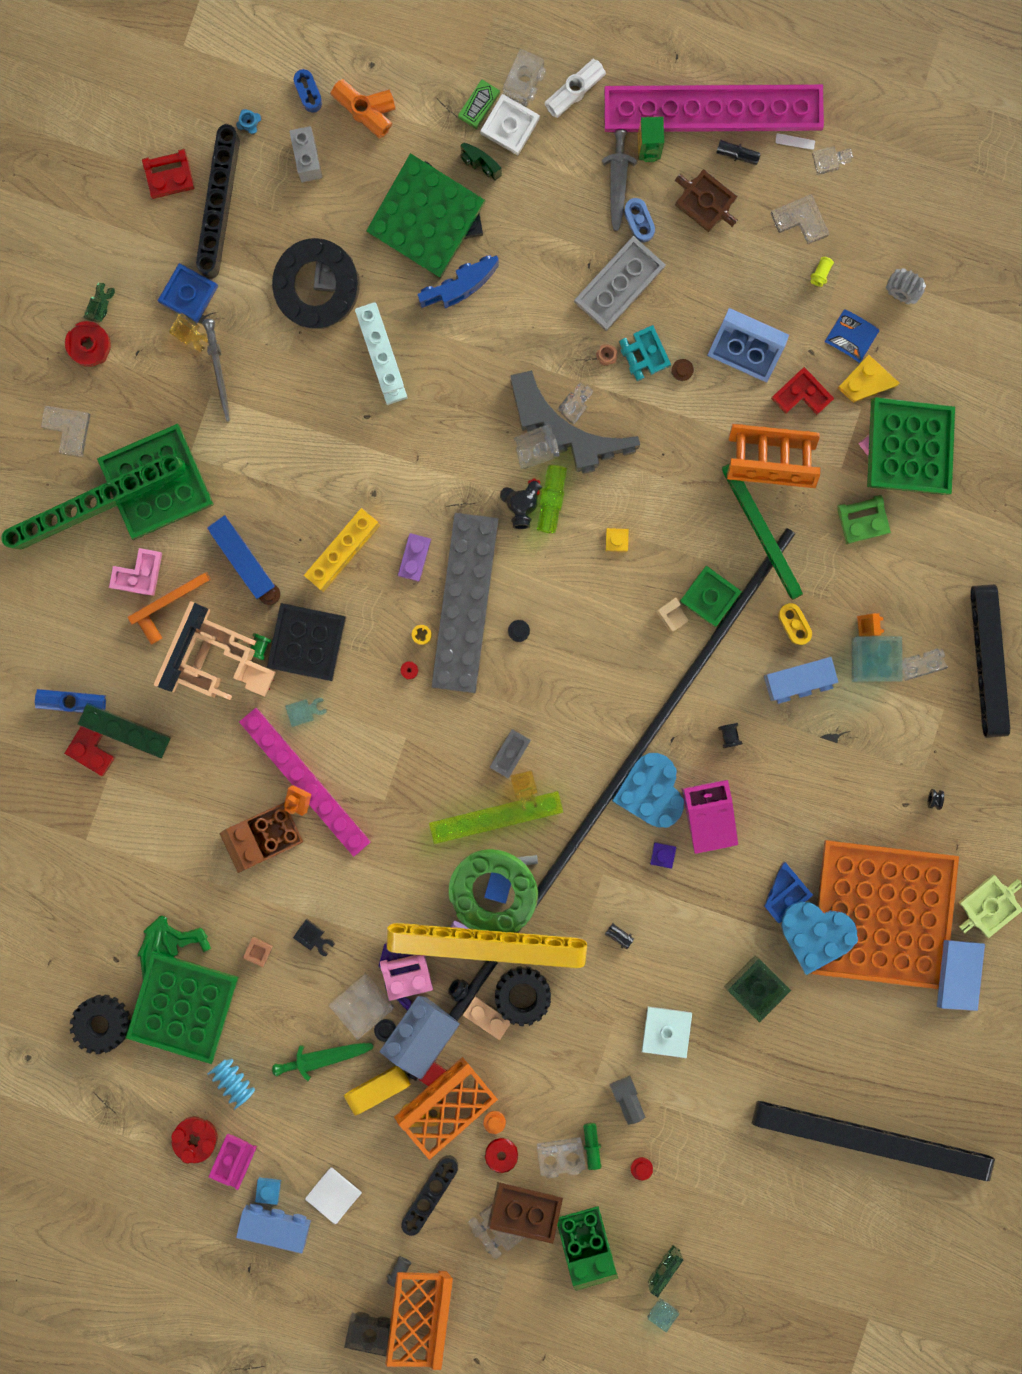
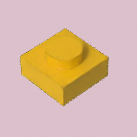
(617, 540)

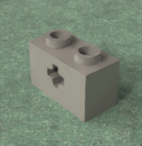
(306, 154)

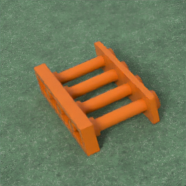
(769, 472)

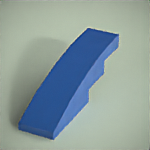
(241, 557)

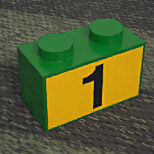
(650, 139)

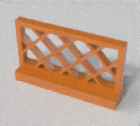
(430, 1098)
(438, 1320)

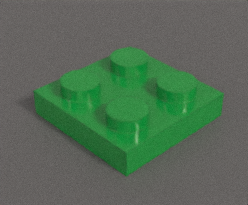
(710, 596)

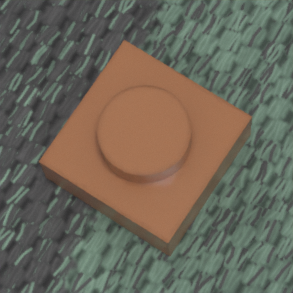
(258, 952)

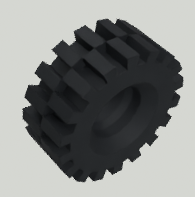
(117, 1024)

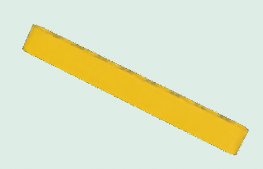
(486, 945)

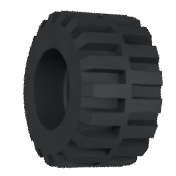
(522, 1015)

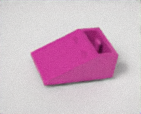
(710, 816)

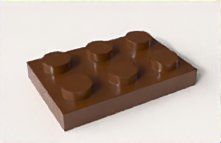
(525, 1212)

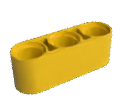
(377, 1090)

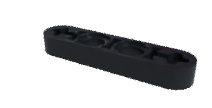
(432, 1196)

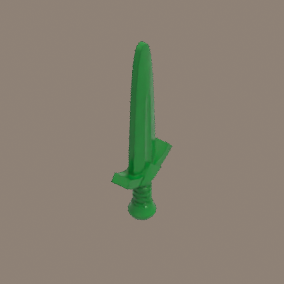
(322, 1058)

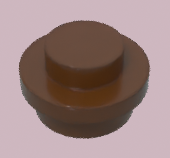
(682, 370)
(271, 597)

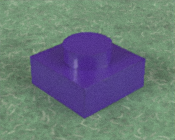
(663, 855)

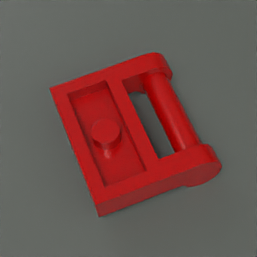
(168, 181)

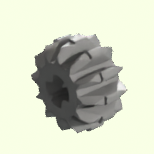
(906, 286)

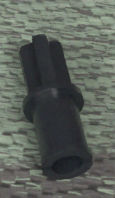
(737, 152)

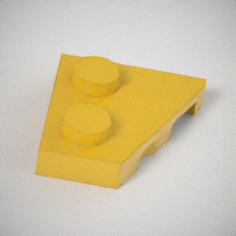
(867, 381)

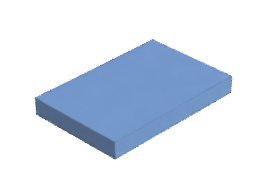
(960, 975)

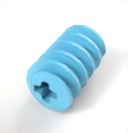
(232, 1082)

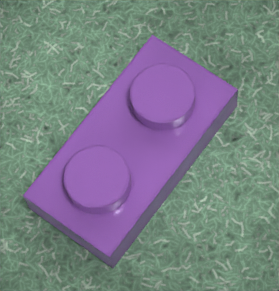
(414, 557)

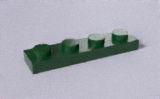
(124, 730)

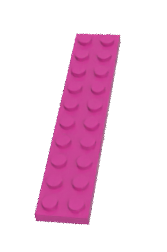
(716, 107)

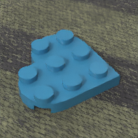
(650, 791)
(816, 935)

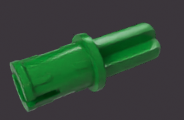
(592, 1146)

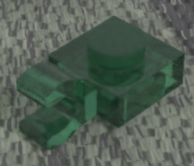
(98, 304)

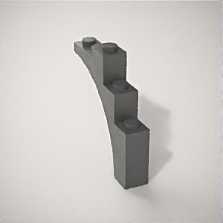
(585, 447)

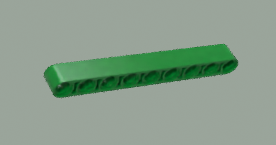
(83, 501)

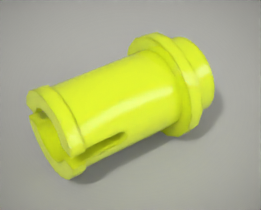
(819, 277)

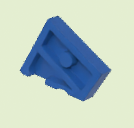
(784, 892)

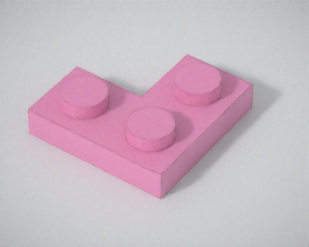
(143, 578)

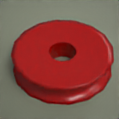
(501, 1165)

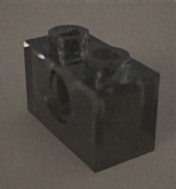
(360, 1341)

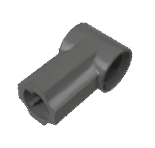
(626, 1095)

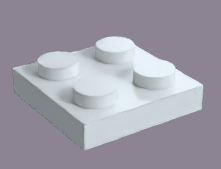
(510, 124)

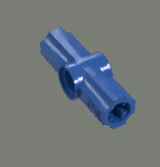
(56, 700)

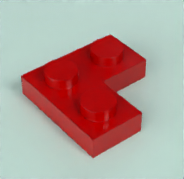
(803, 387)
(86, 752)

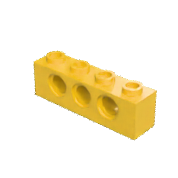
(342, 550)

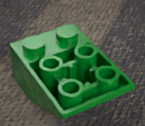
(586, 1248)

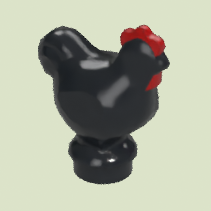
(522, 503)

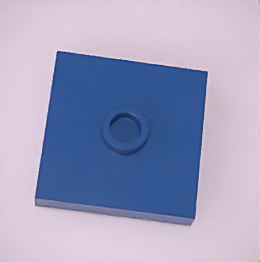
(188, 293)

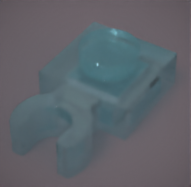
(302, 712)

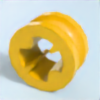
(428, 636)

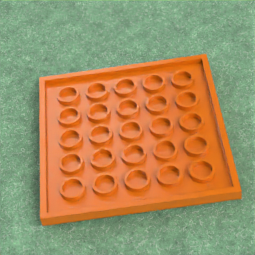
(899, 909)

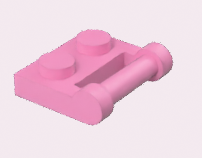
(409, 982)

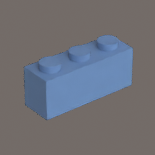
(801, 680)
(273, 1228)

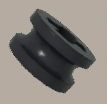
(935, 799)

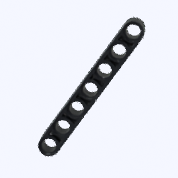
(218, 191)
(990, 661)

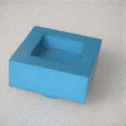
(268, 1191)

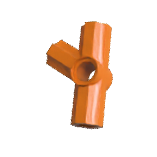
(375, 107)

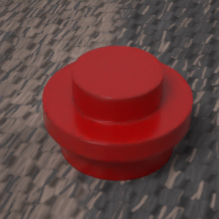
(641, 1168)

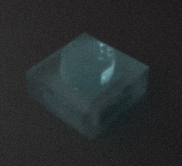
(663, 1315)

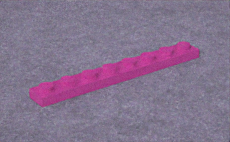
(301, 777)

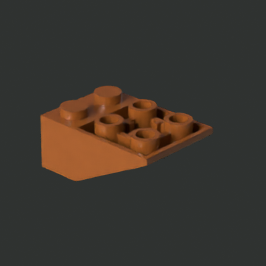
(260, 837)

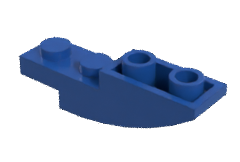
(468, 281)

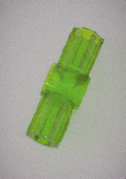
(551, 499)

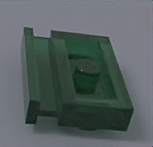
(665, 1271)

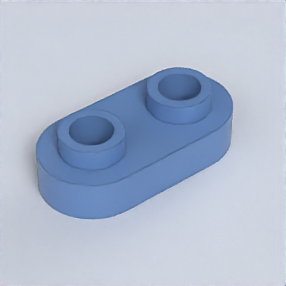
(639, 221)

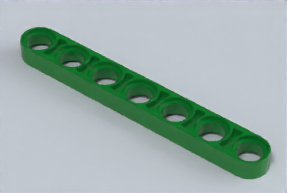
(765, 536)

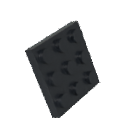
(306, 642)

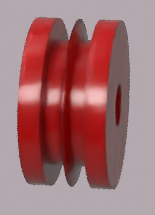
(404, 670)

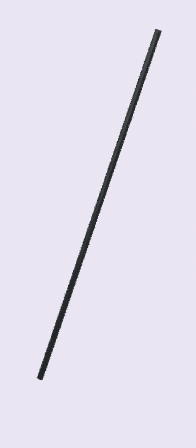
(633, 757)

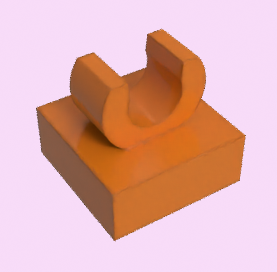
(870, 625)
(297, 801)

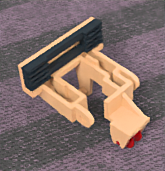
(194, 626)

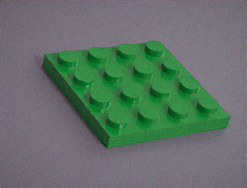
(425, 215)
(911, 446)
(166, 502)
(182, 1007)

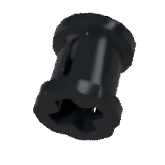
(730, 735)

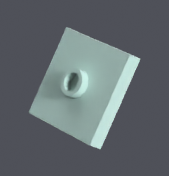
(666, 1032)

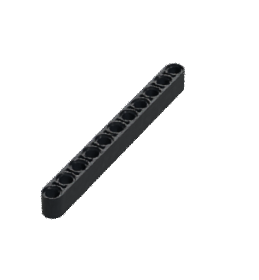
(873, 1141)

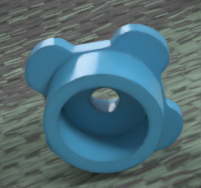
(246, 115)

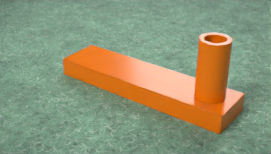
(143, 618)

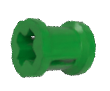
(260, 645)

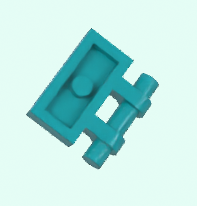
(651, 350)

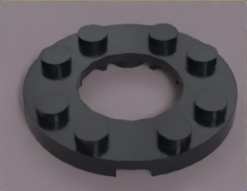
(346, 287)

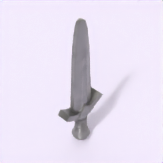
(619, 168)
(214, 350)

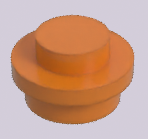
(494, 1122)

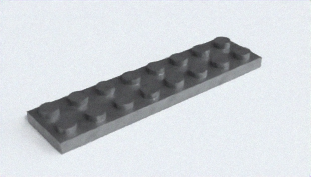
(465, 603)

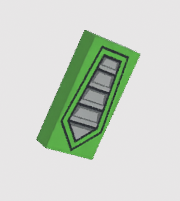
(479, 104)

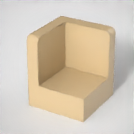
(672, 615)

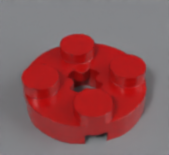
(78, 335)
(198, 1127)

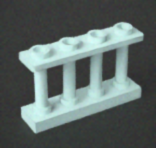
(381, 353)

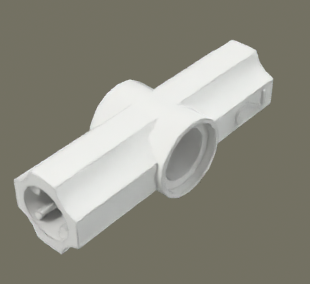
(584, 79)

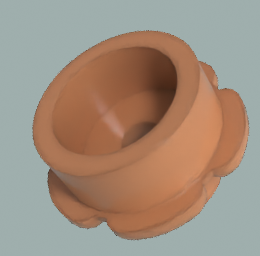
(600, 354)

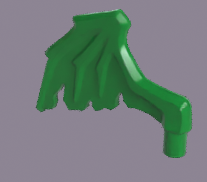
(164, 940)

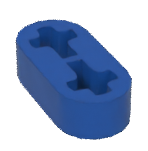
(311, 89)

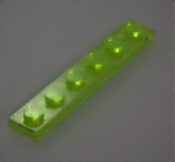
(494, 818)

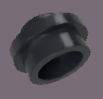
(518, 630)
(458, 989)
(384, 1029)

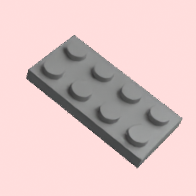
(619, 283)

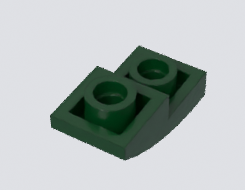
(475, 157)

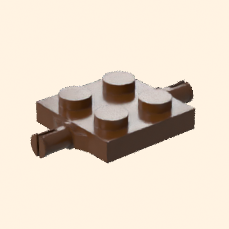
(706, 200)

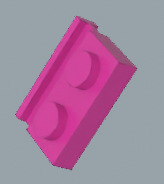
(232, 1161)

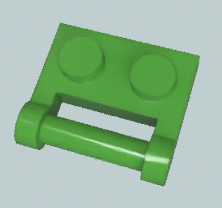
(866, 526)

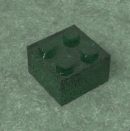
(757, 988)

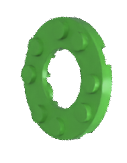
(496, 862)

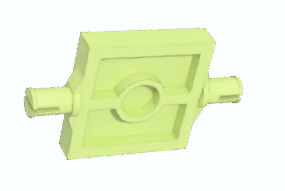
(990, 906)

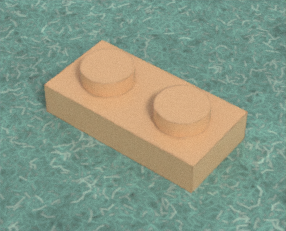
(486, 1017)

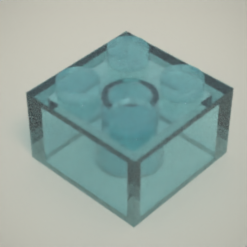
(877, 659)

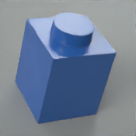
(497, 888)

